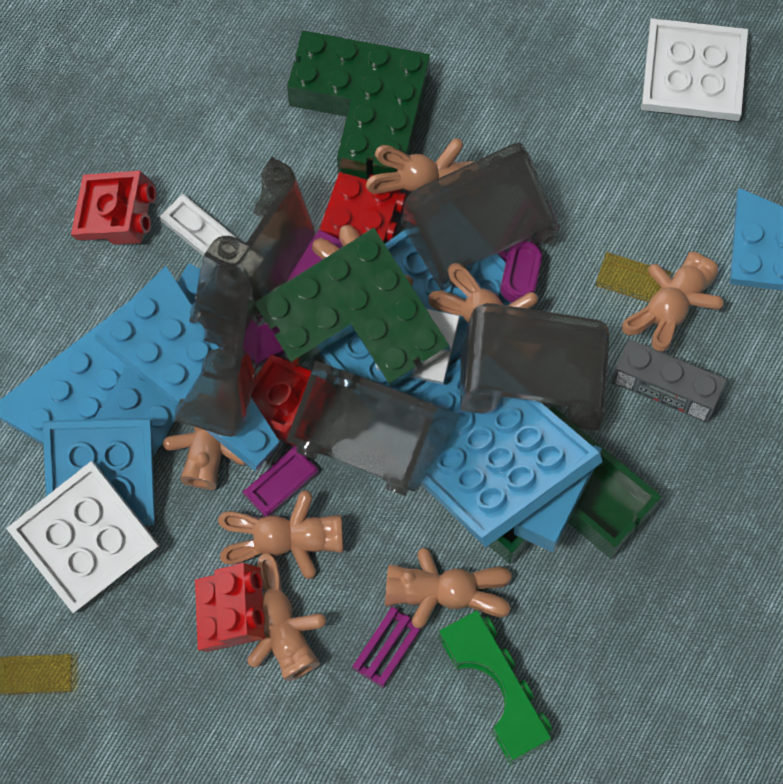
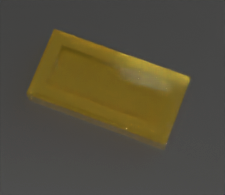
(627, 277)
(36, 674)

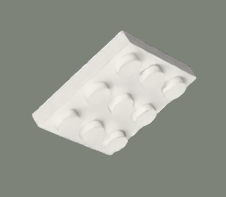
(694, 69)
(82, 536)

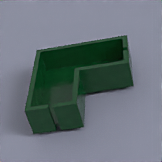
(367, 83)
(361, 292)
(608, 509)

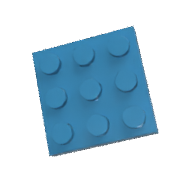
(117, 447)

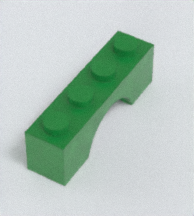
(473, 646)

